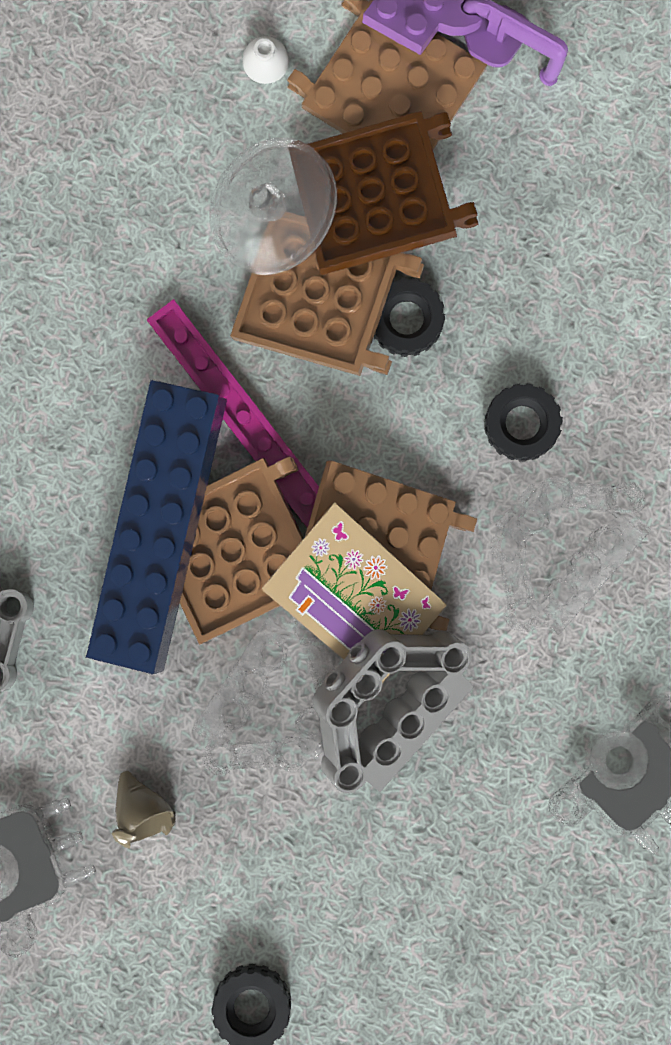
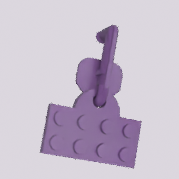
(490, 30)

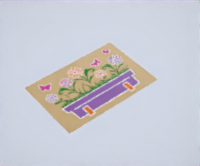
(349, 585)

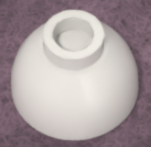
(265, 59)

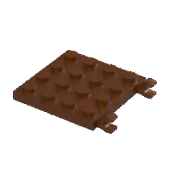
(387, 192)

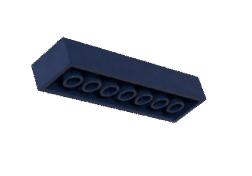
(156, 527)

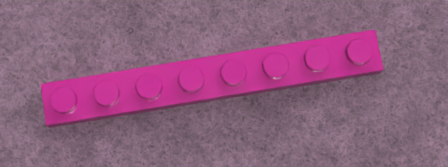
(240, 411)

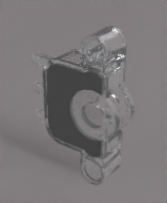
(634, 794)
(32, 869)

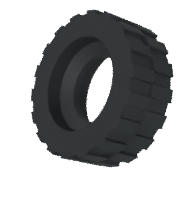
(433, 311)
(541, 403)
(251, 978)

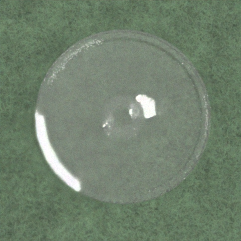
(273, 206)

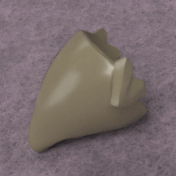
(139, 812)

